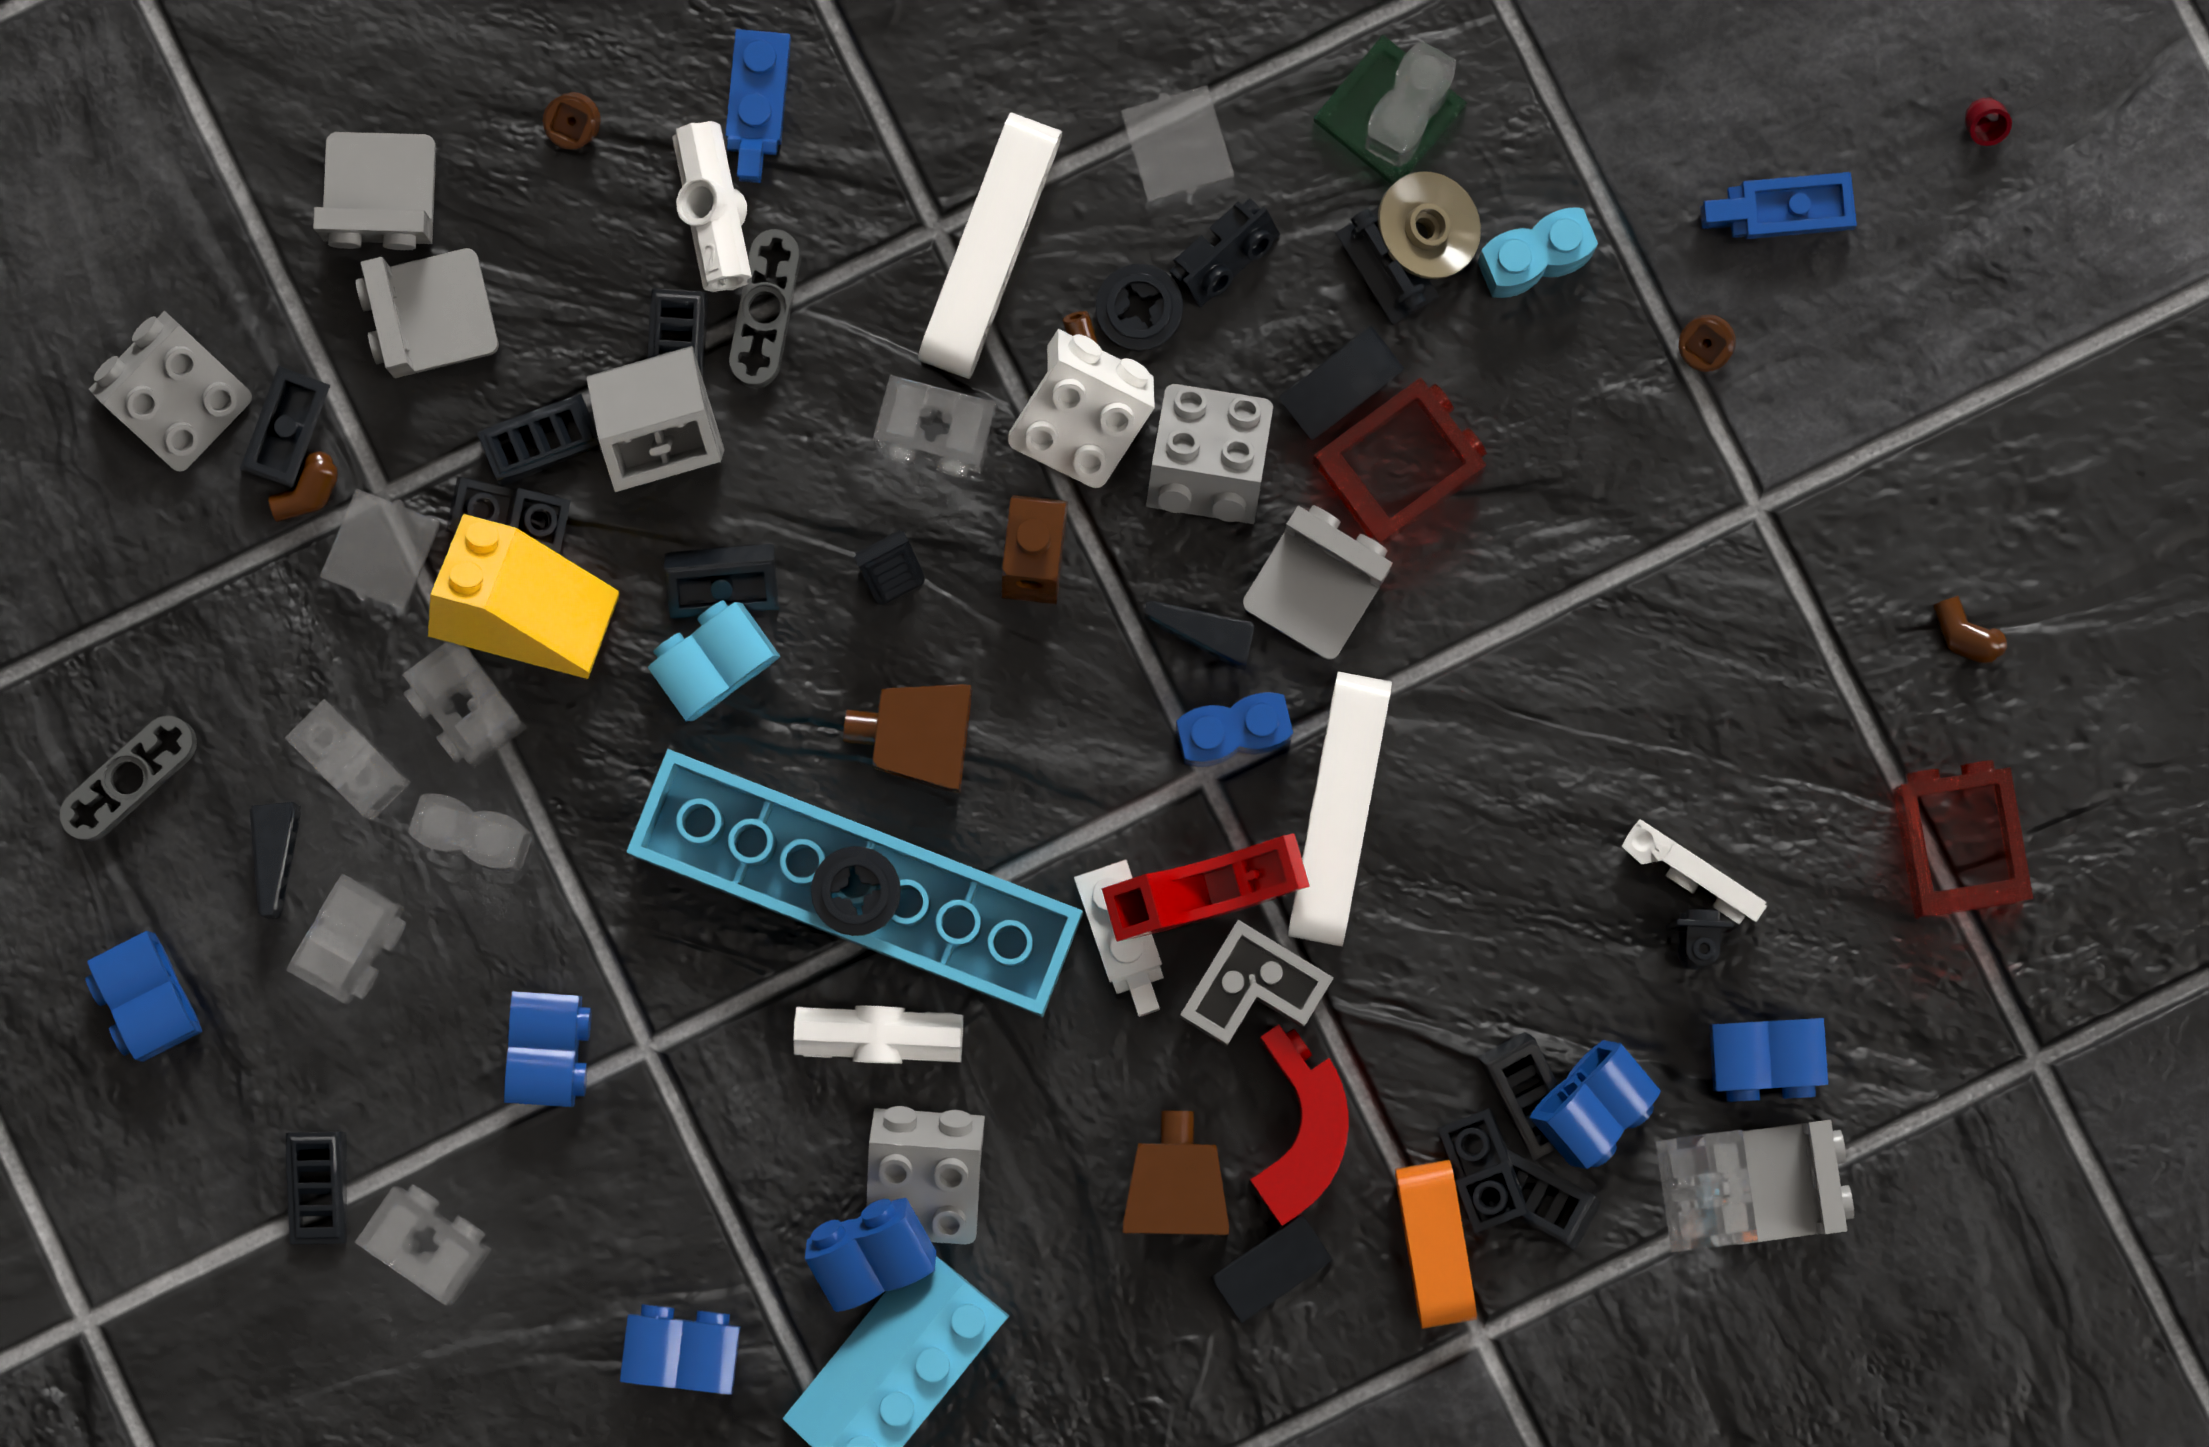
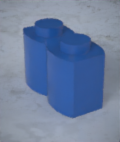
(1249, 727)
(143, 997)
(544, 1049)
(1768, 1056)
(1596, 1105)
(870, 1253)
(679, 1351)

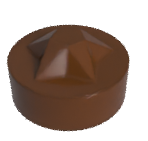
(571, 120)
(1707, 343)

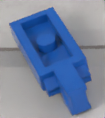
(757, 98)
(1784, 206)

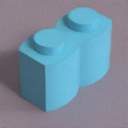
(1551, 249)
(712, 660)

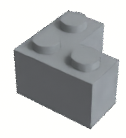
(1252, 969)

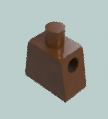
(1034, 549)
(917, 733)
(1176, 1184)

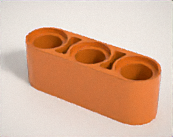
(1435, 1244)

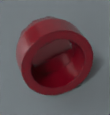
(1987, 121)

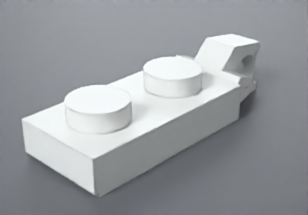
(1690, 871)
(1127, 963)

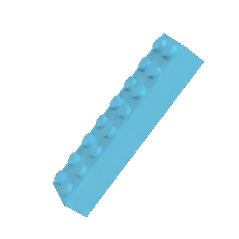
(771, 844)

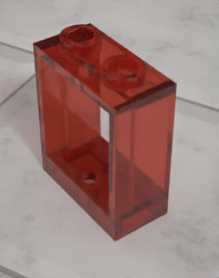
(1356, 495)
(1928, 783)

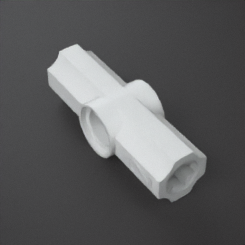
(706, 181)
(878, 1034)

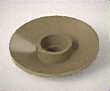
(1444, 211)

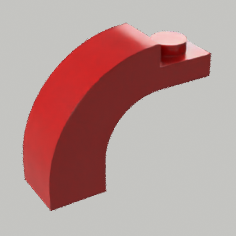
(1205, 888)
(1318, 1149)

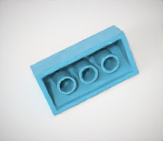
(897, 1363)

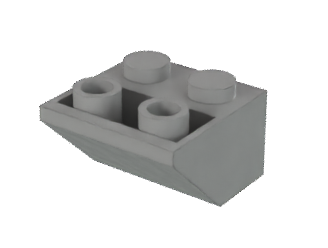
(654, 419)

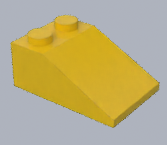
(519, 599)

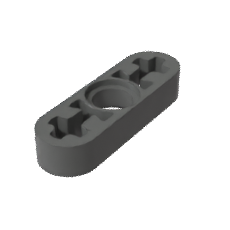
(759, 266)
(105, 774)

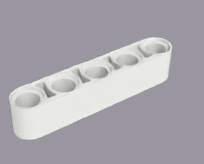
(990, 245)
(1340, 808)

